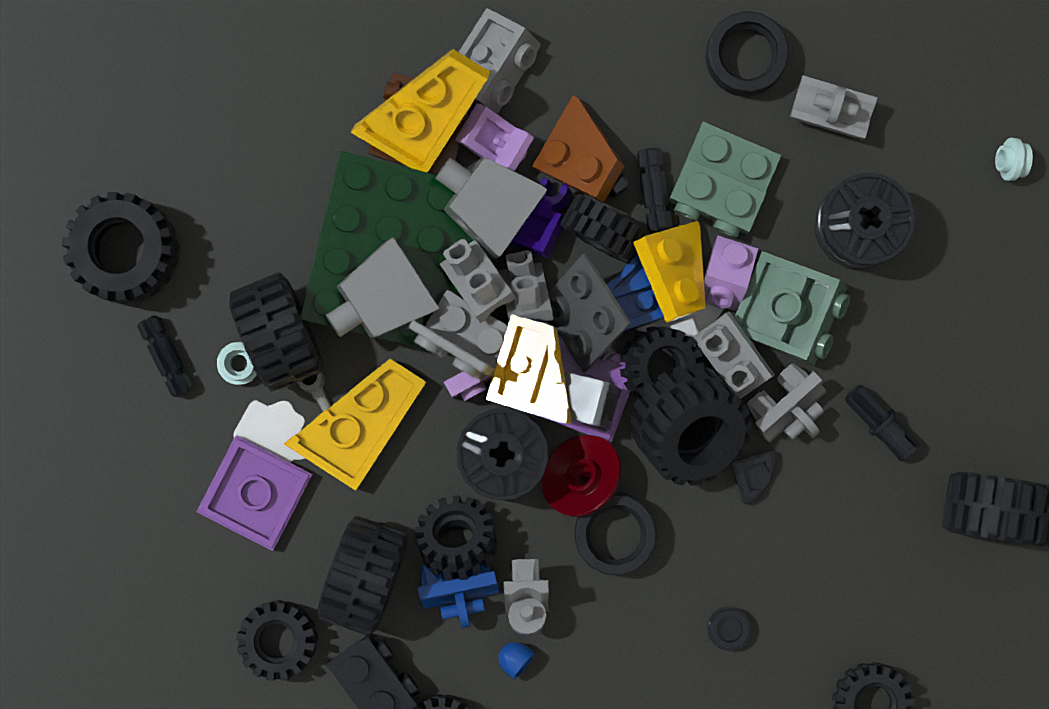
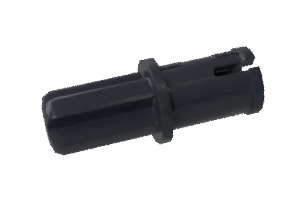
(882, 423)

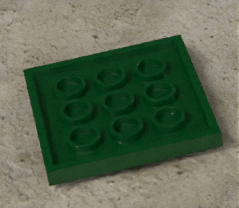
(365, 209)

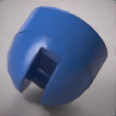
(515, 658)

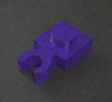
(543, 224)

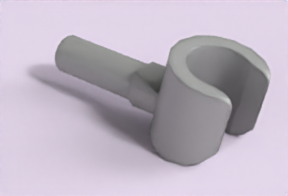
(317, 391)

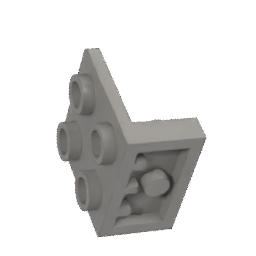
(458, 331)

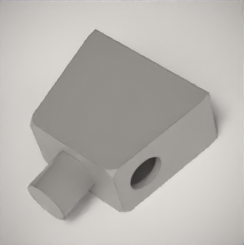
(489, 202)
(381, 294)

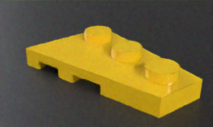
(424, 112)
(360, 424)

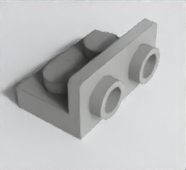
(505, 51)

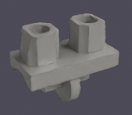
(833, 107)
(476, 278)
(528, 286)
(733, 355)
(796, 408)
(526, 597)

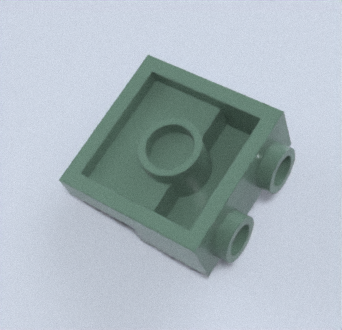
(724, 180)
(791, 308)

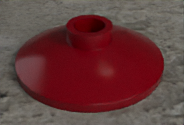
(572, 466)

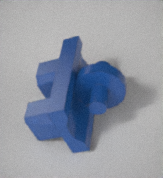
(438, 592)

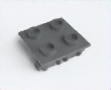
(586, 314)

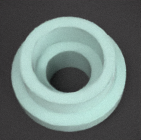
(1014, 159)
(225, 368)

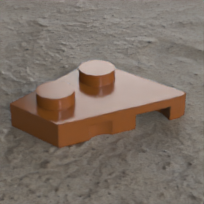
(580, 154)

